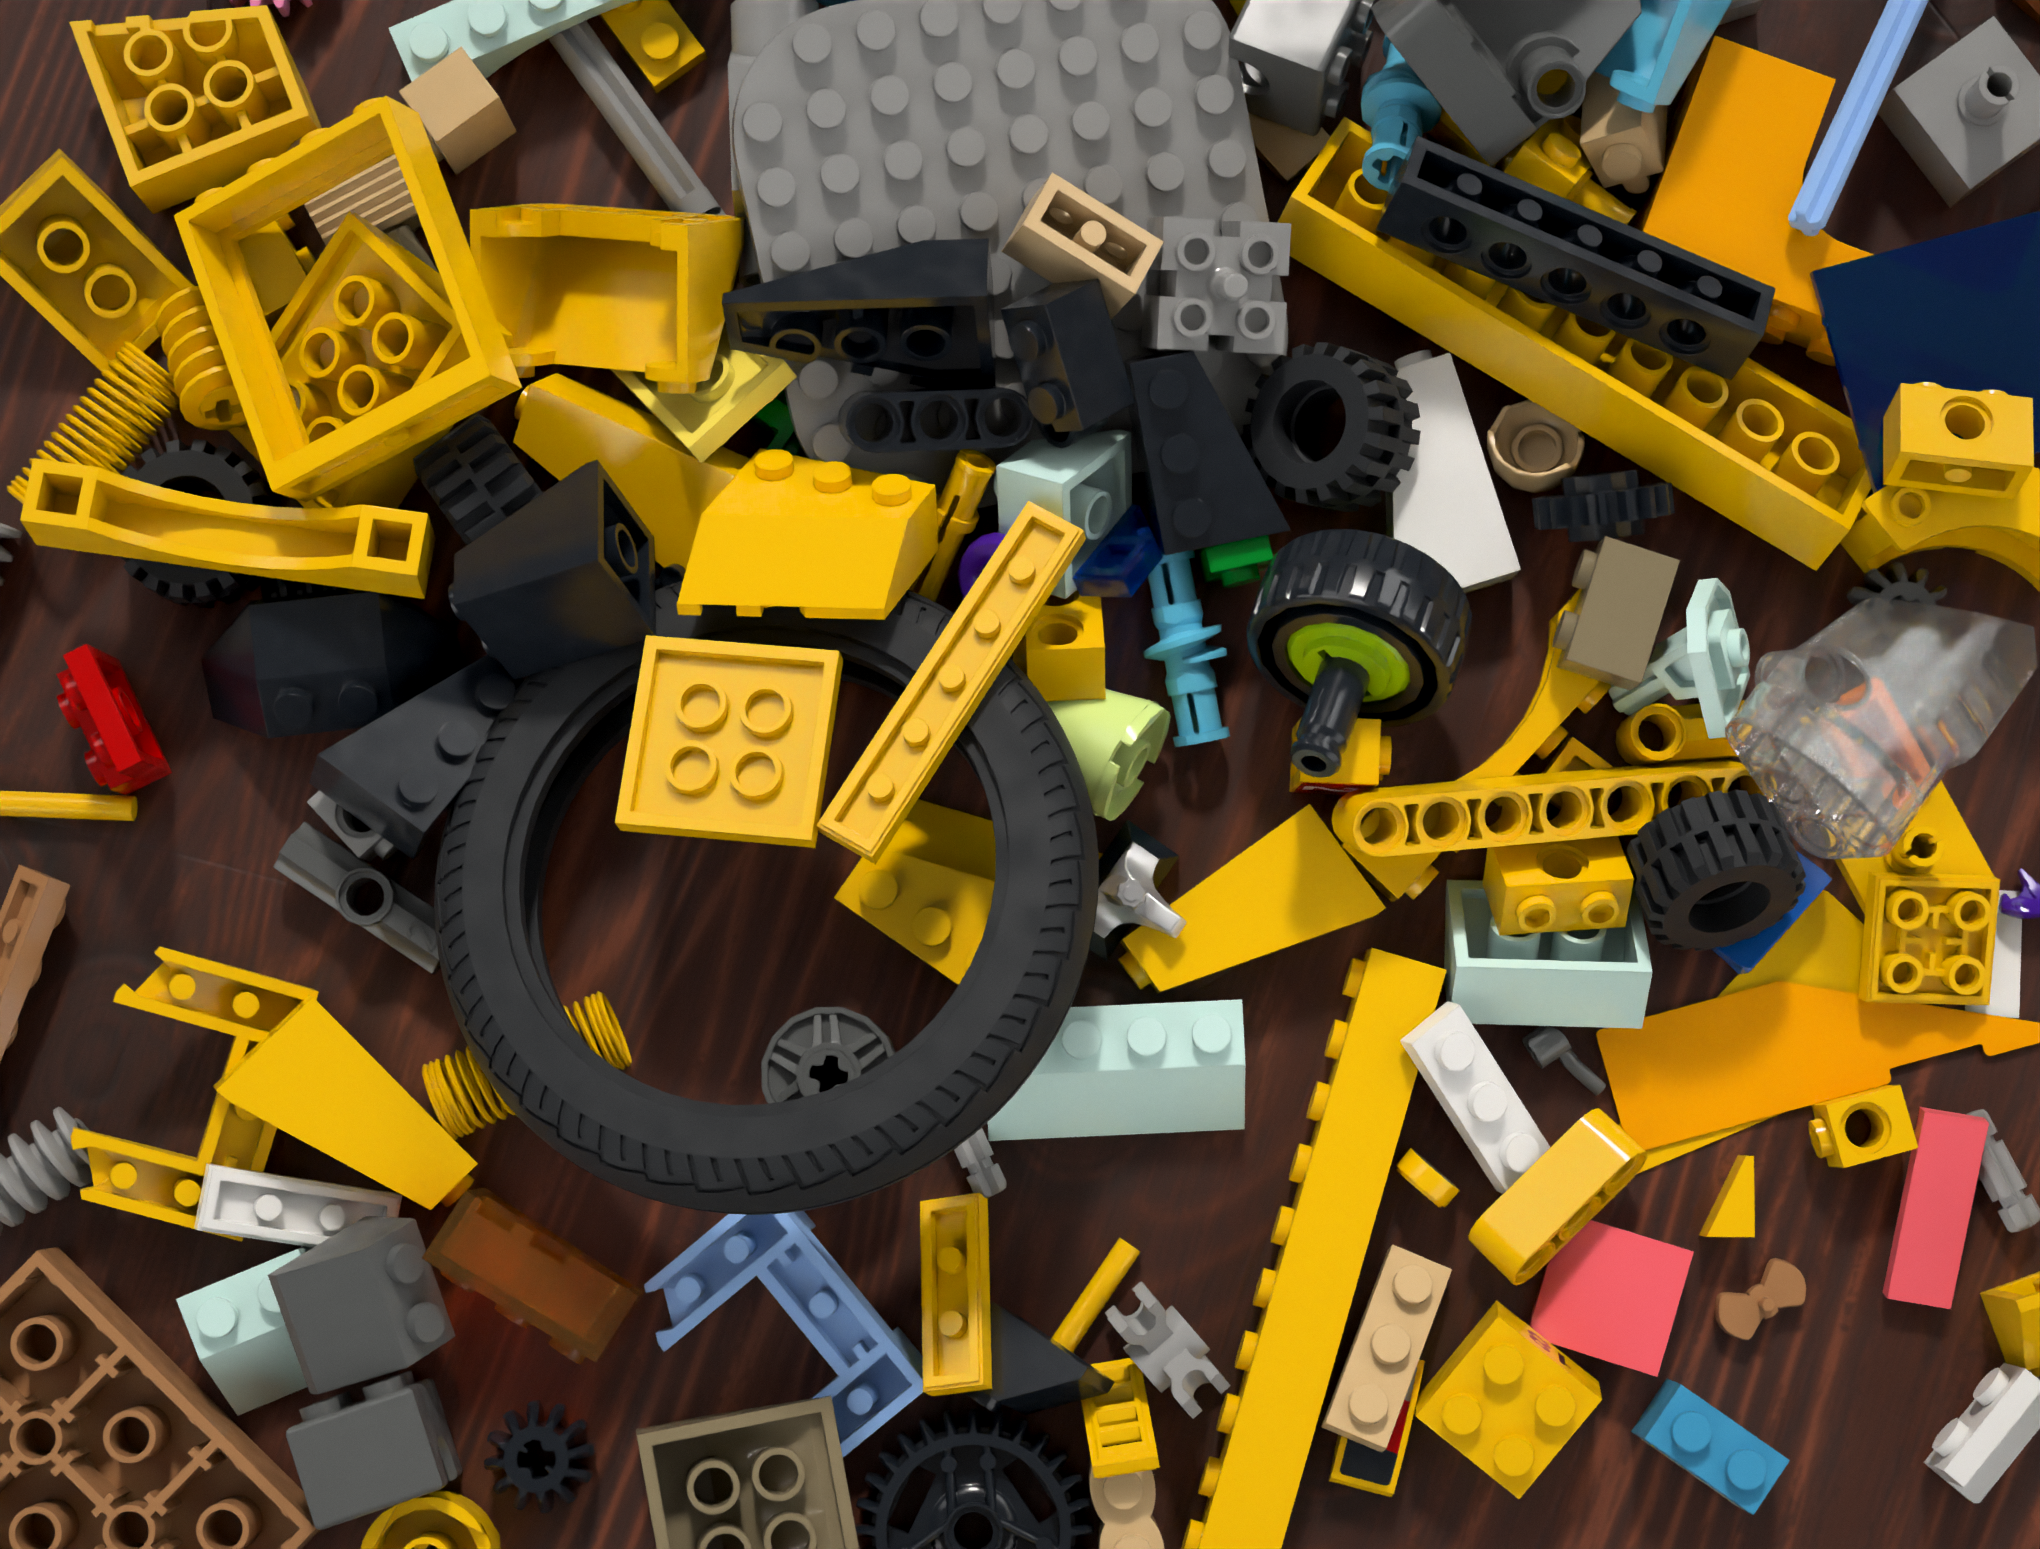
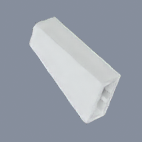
(1448, 494)

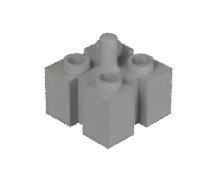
(1217, 286)

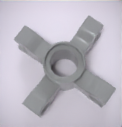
(1166, 1349)

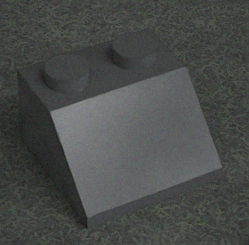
(361, 1303)

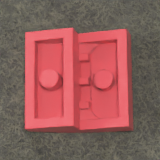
(1612, 1296)

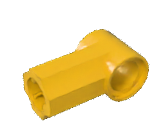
(1682, 732)

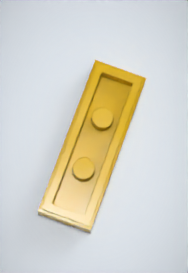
(955, 1295)

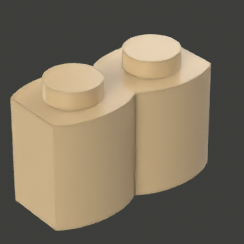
(1125, 1510)

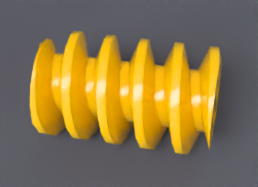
(197, 363)

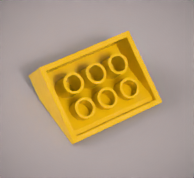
(358, 336)

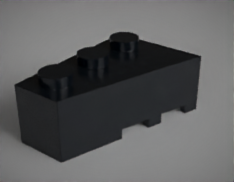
(416, 758)

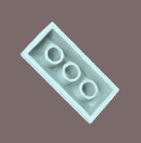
(1134, 1074)

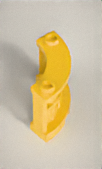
(1916, 520)

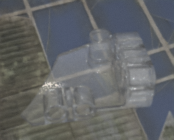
(1874, 716)

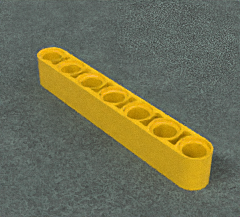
(1524, 806)

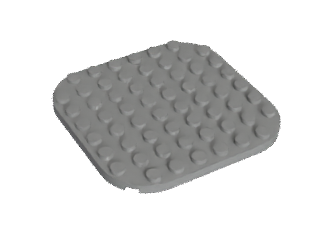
(944, 126)

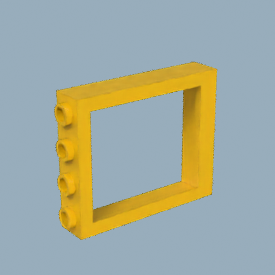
(277, 187)

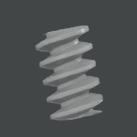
(41, 1169)

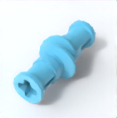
(1397, 111)
(1184, 651)

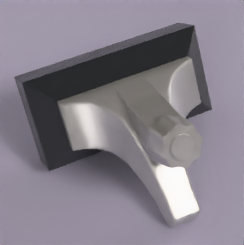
(1127, 889)

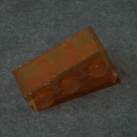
(533, 1275)

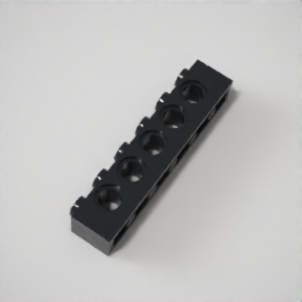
(1575, 258)

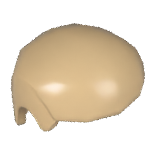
(1533, 447)

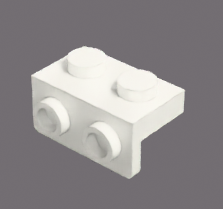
(1990, 1433)

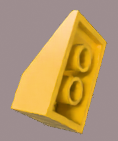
(84, 262)

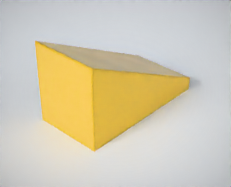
(1735, 1206)

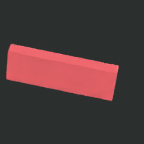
(1935, 1208)

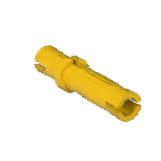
(962, 495)

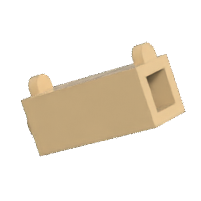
(1620, 140)

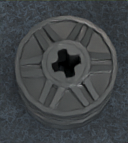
(810, 1040)

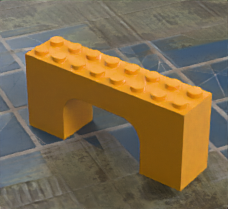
(1735, 175)

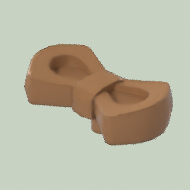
(1779, 1288)

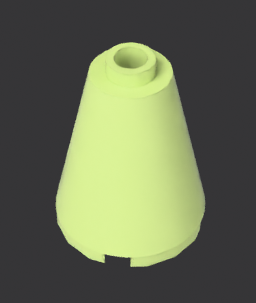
(1113, 744)

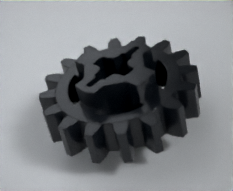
(1603, 505)

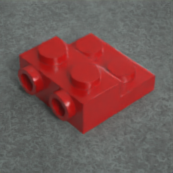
(107, 710)

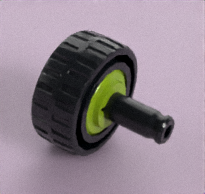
(1354, 633)

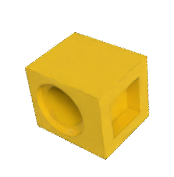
(1889, 1122)

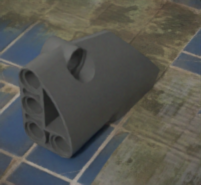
(1490, 54)

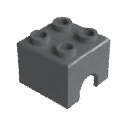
(1299, 57)
(373, 1449)

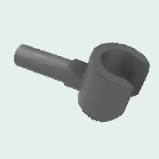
(1549, 1044)

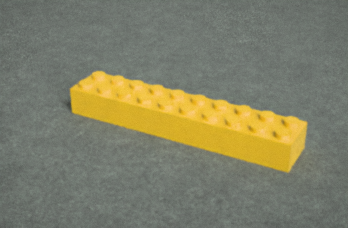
(1737, 444)

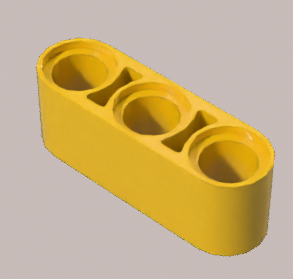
(1557, 1196)

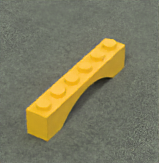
(133, 519)
(1537, 733)

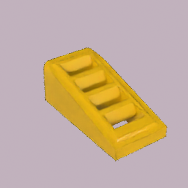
(1117, 1419)

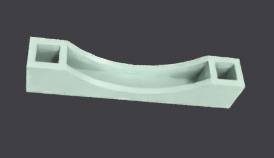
(488, 30)

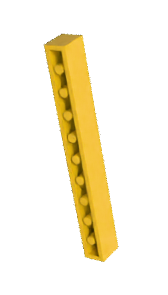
(1318, 1258)

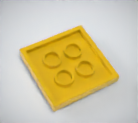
(729, 741)

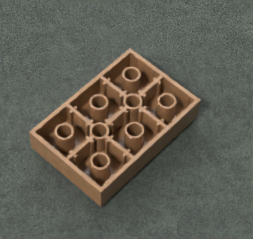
(116, 1439)

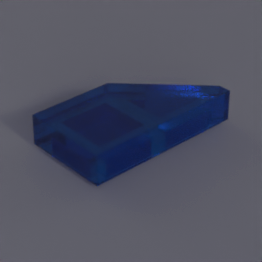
(1121, 559)

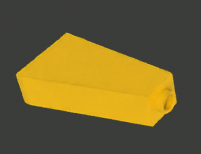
(665, 484)
(1260, 902)
(340, 1100)

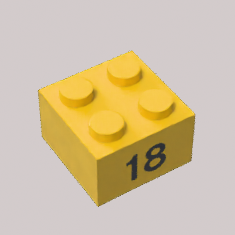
(1508, 1399)

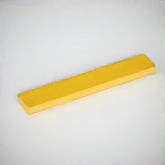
(951, 682)

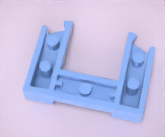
(874, 1365)

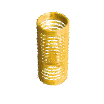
(144, 376)
(449, 1084)

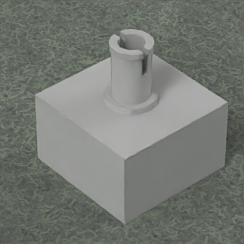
(1967, 111)

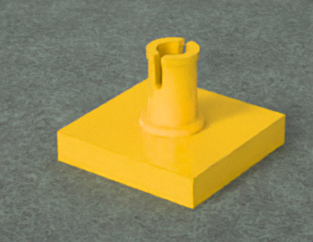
(1931, 844)

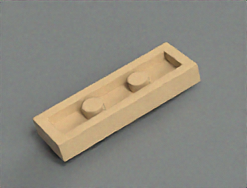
(1386, 1348)

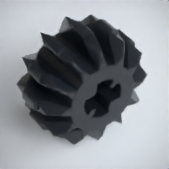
(527, 1474)

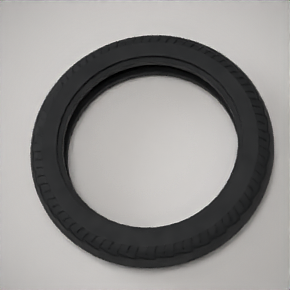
(793, 1150)

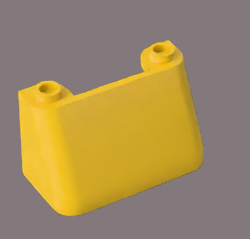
(609, 286)

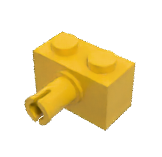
(1559, 165)

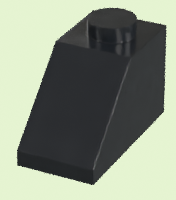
(1033, 1369)

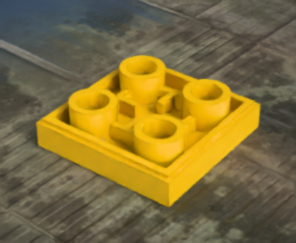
(1929, 938)

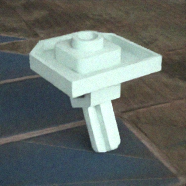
(1699, 661)

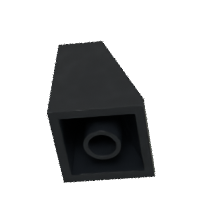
(559, 577)

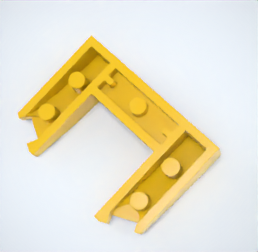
(221, 999)

